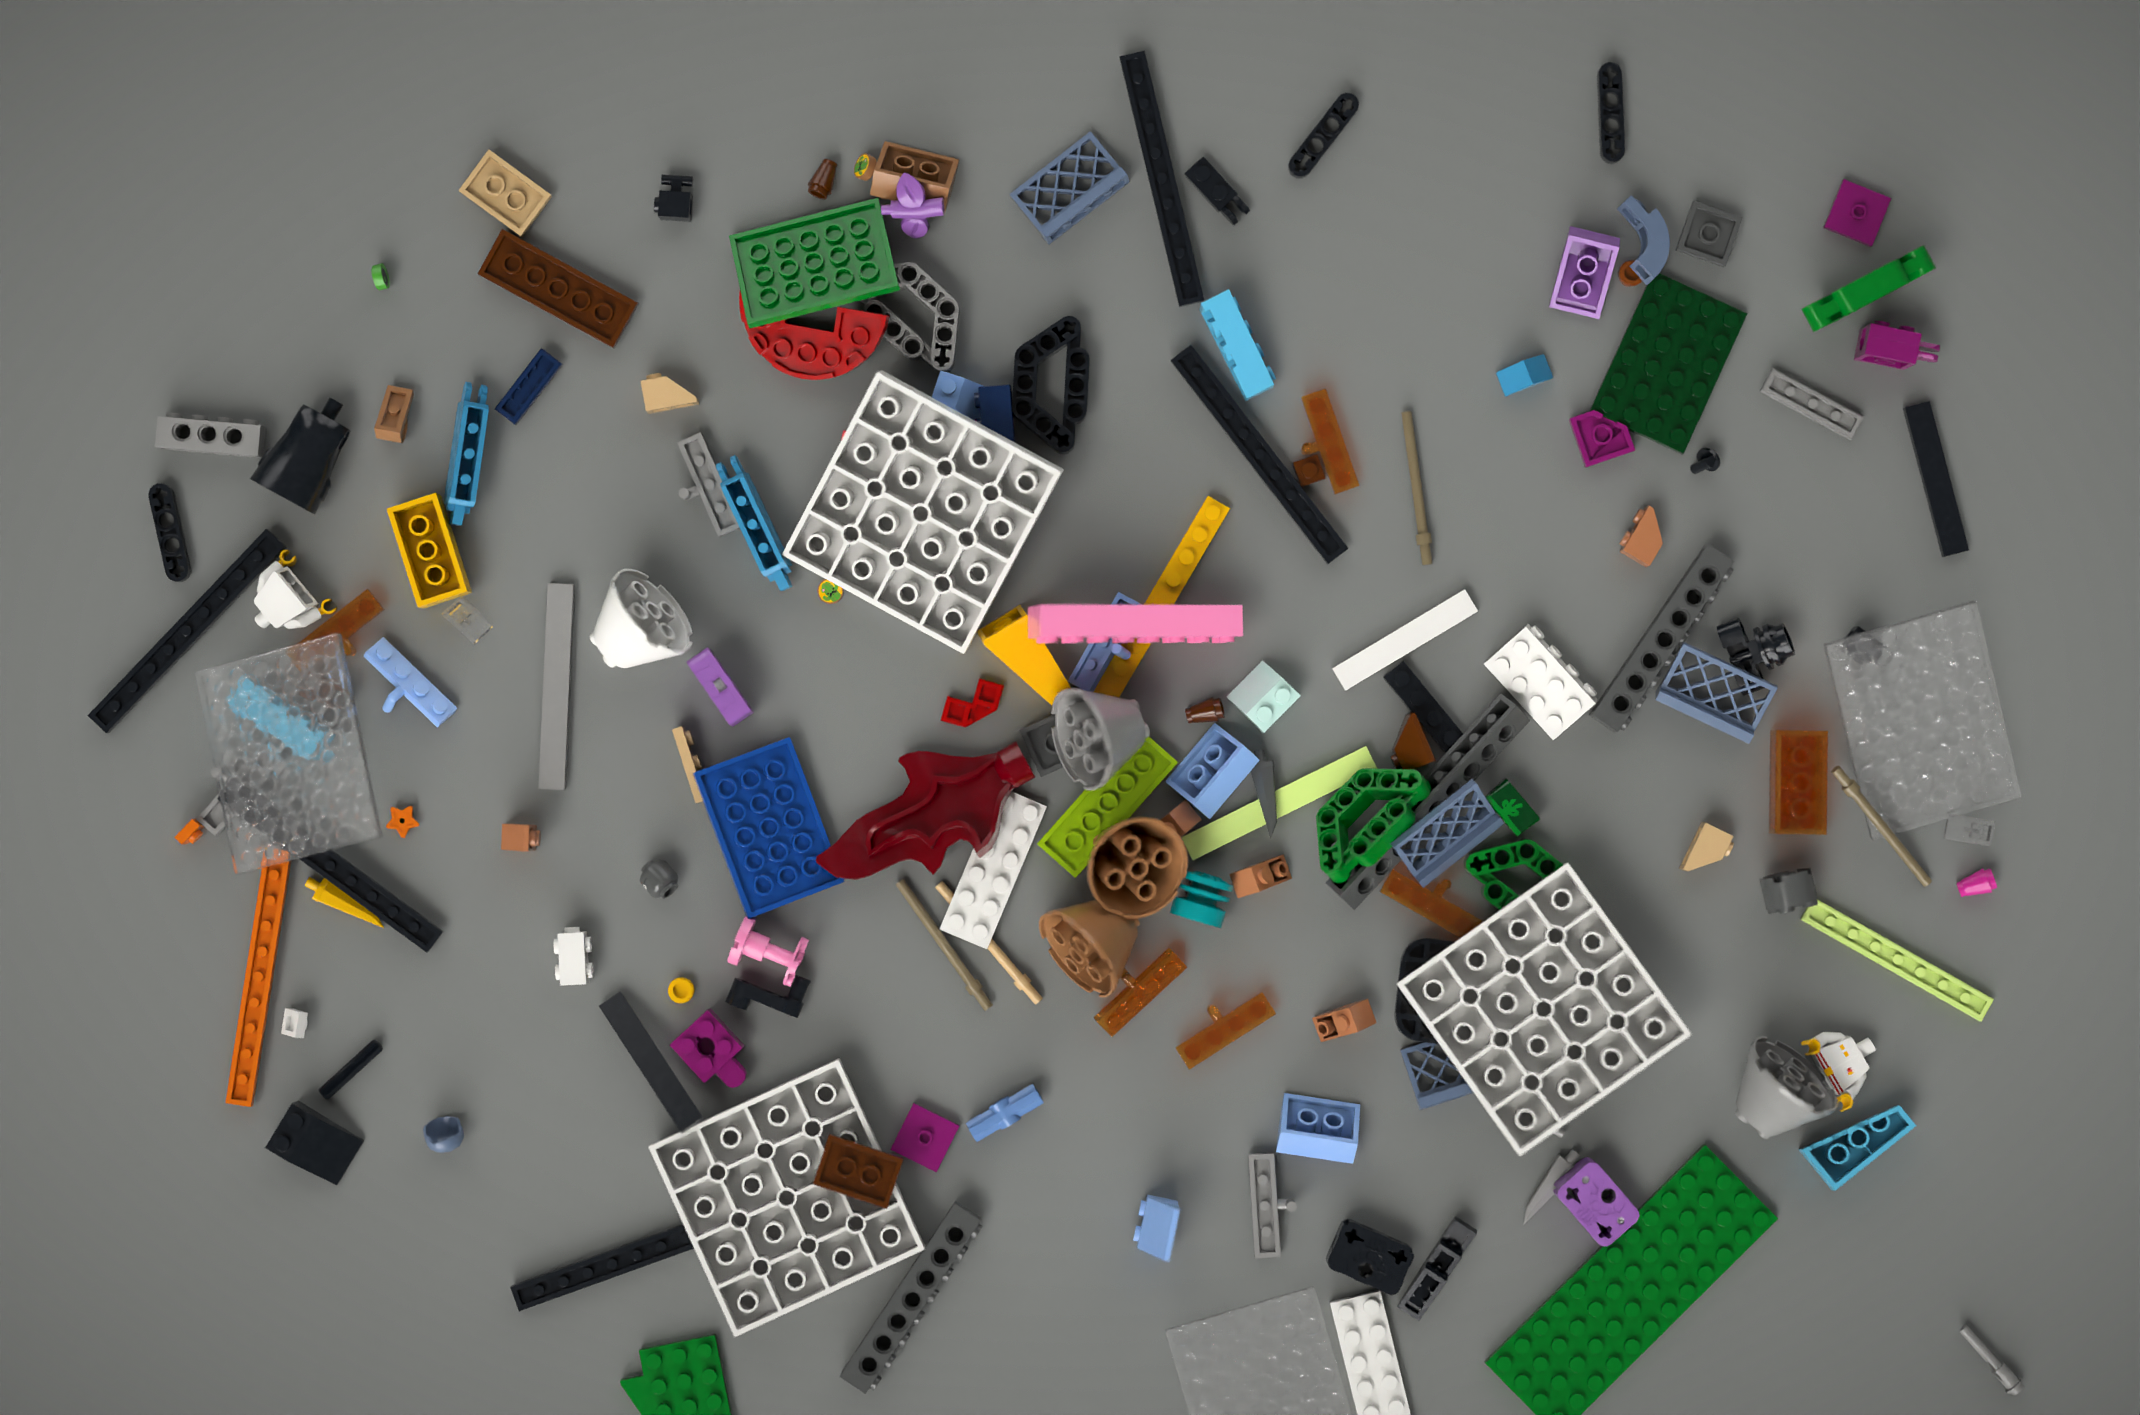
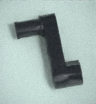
(743, 992)

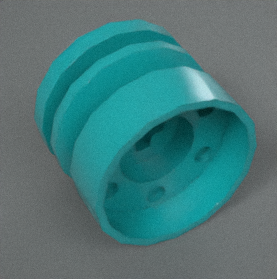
(1202, 899)

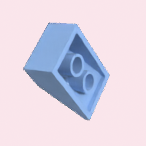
(1157, 1226)

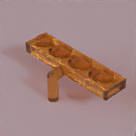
(1328, 442)
(349, 620)
(1429, 903)
(1139, 991)
(1224, 1029)

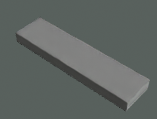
(1811, 404)

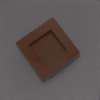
(1308, 470)

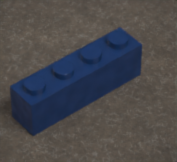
(996, 409)

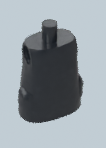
(304, 457)

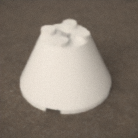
(639, 622)

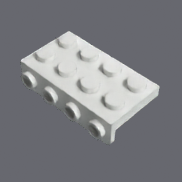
(1541, 681)

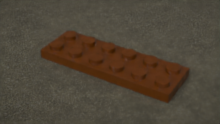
(558, 288)

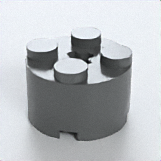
(1788, 890)

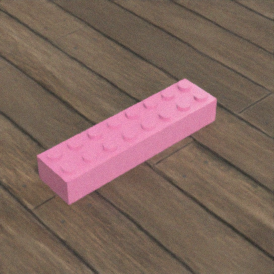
(1128, 622)

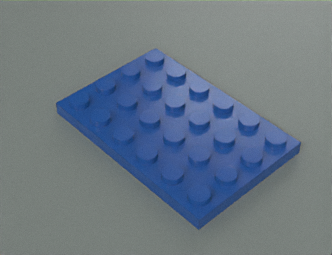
(766, 826)

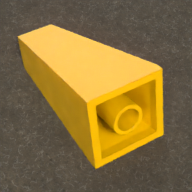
(1029, 660)

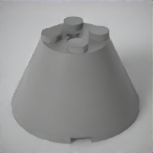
(1095, 734)
(1781, 1089)

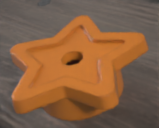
(407, 815)

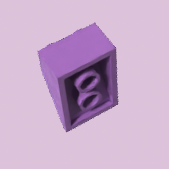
(1584, 272)

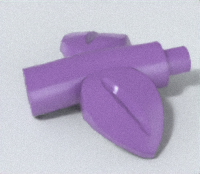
(913, 207)

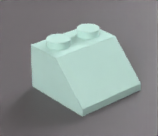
(1263, 696)

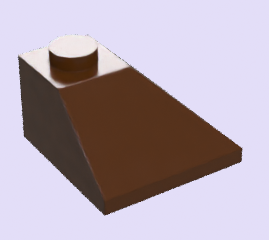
(1411, 745)

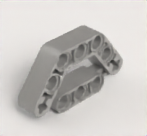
(940, 321)

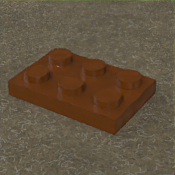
(858, 1171)

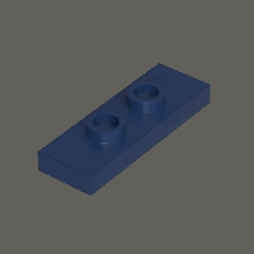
(528, 386)

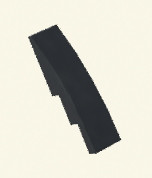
(1437, 1268)

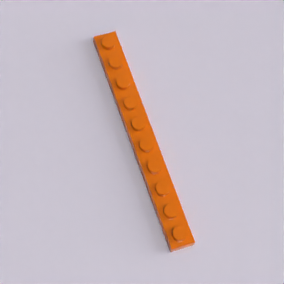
(257, 984)

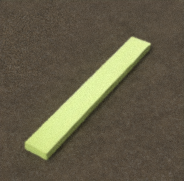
(1287, 800)
(1897, 960)

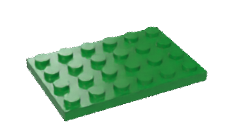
(814, 263)

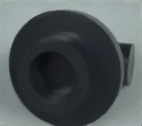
(1707, 460)

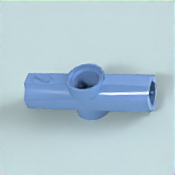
(1004, 1112)

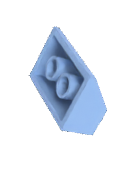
(957, 394)
(1212, 770)
(1318, 1128)

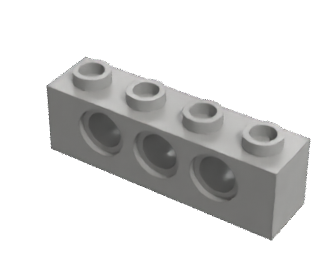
(169, 436)

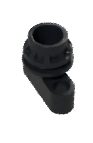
(1769, 646)

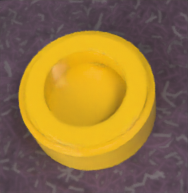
(681, 990)

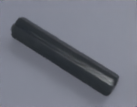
(350, 1069)

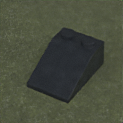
(314, 1143)

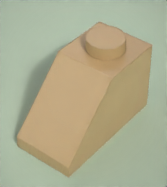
(664, 394)
(1707, 847)

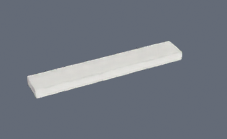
(1404, 640)

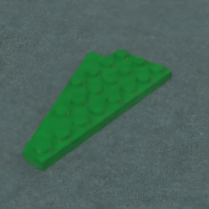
(680, 1379)

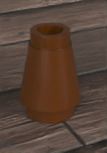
(823, 179)
(1205, 711)

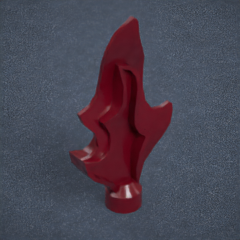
(942, 804)

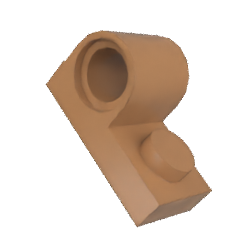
(393, 414)

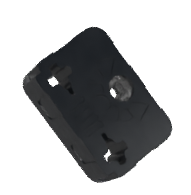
(1374, 1249)

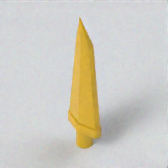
(332, 896)

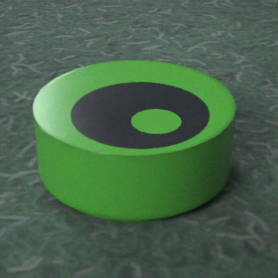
(380, 276)

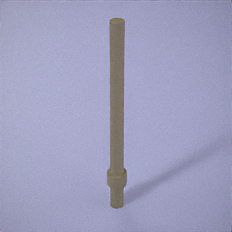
(1423, 538)
(1852, 790)
(973, 986)

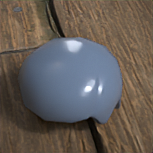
(443, 1134)

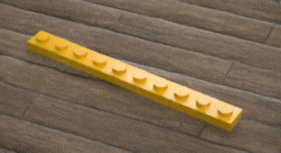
(1167, 589)

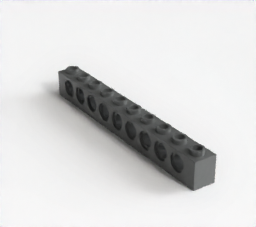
(1459, 765)

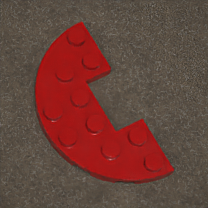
(818, 352)

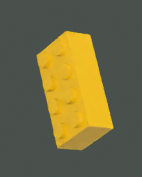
(429, 550)

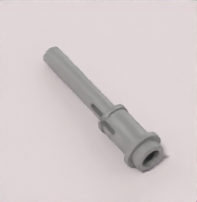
(2000, 1370)

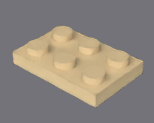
(505, 193)

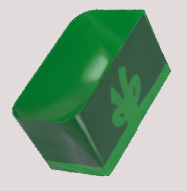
(1512, 807)

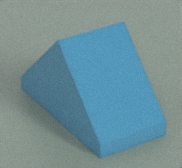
(1524, 375)

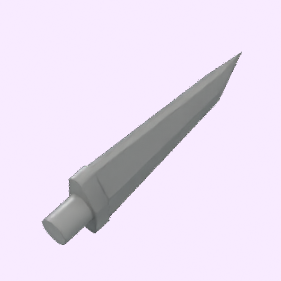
(1545, 1189)

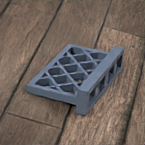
(1087, 200)
(1706, 712)
(1454, 842)
(1437, 1095)

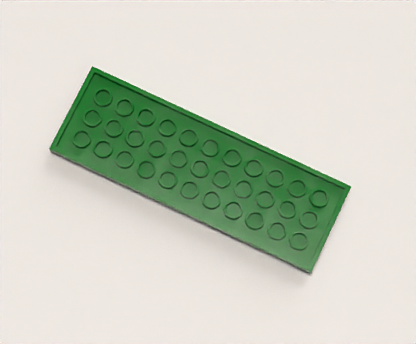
(1632, 1288)

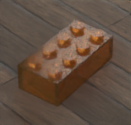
(1798, 782)

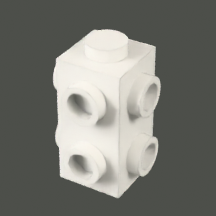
(573, 957)

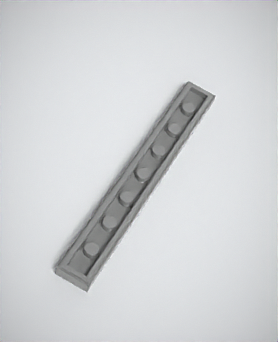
(556, 686)

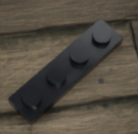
(1424, 705)

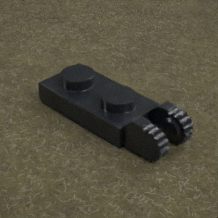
(1215, 189)

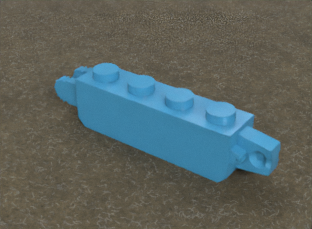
(466, 454)
(755, 524)

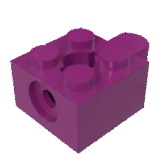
(1893, 346)
(710, 1050)

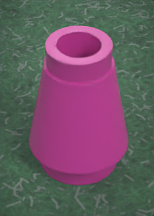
(1977, 883)

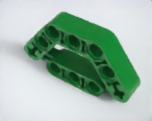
(1868, 288)
(1403, 795)
(1514, 859)

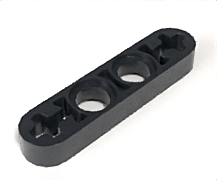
(1606, 112)
(1324, 136)
(173, 531)

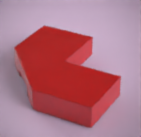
(966, 713)

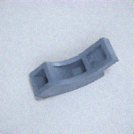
(1652, 235)

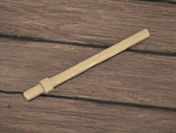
(1021, 980)

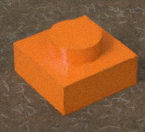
(190, 832)

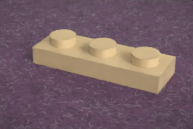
(690, 762)

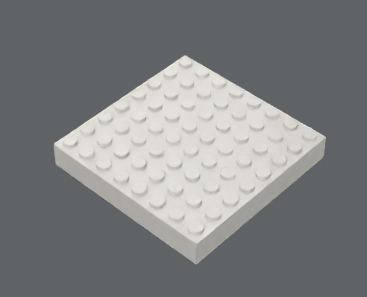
(922, 511)
(1543, 1009)
(753, 1204)

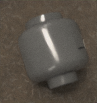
(659, 879)

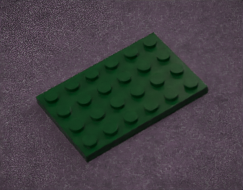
(1668, 362)

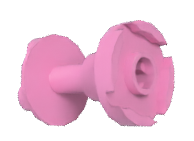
(759, 947)

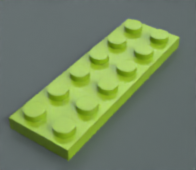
(1095, 810)

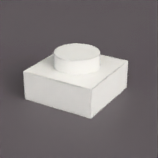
(294, 1023)

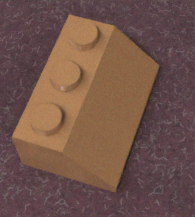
(930, 169)

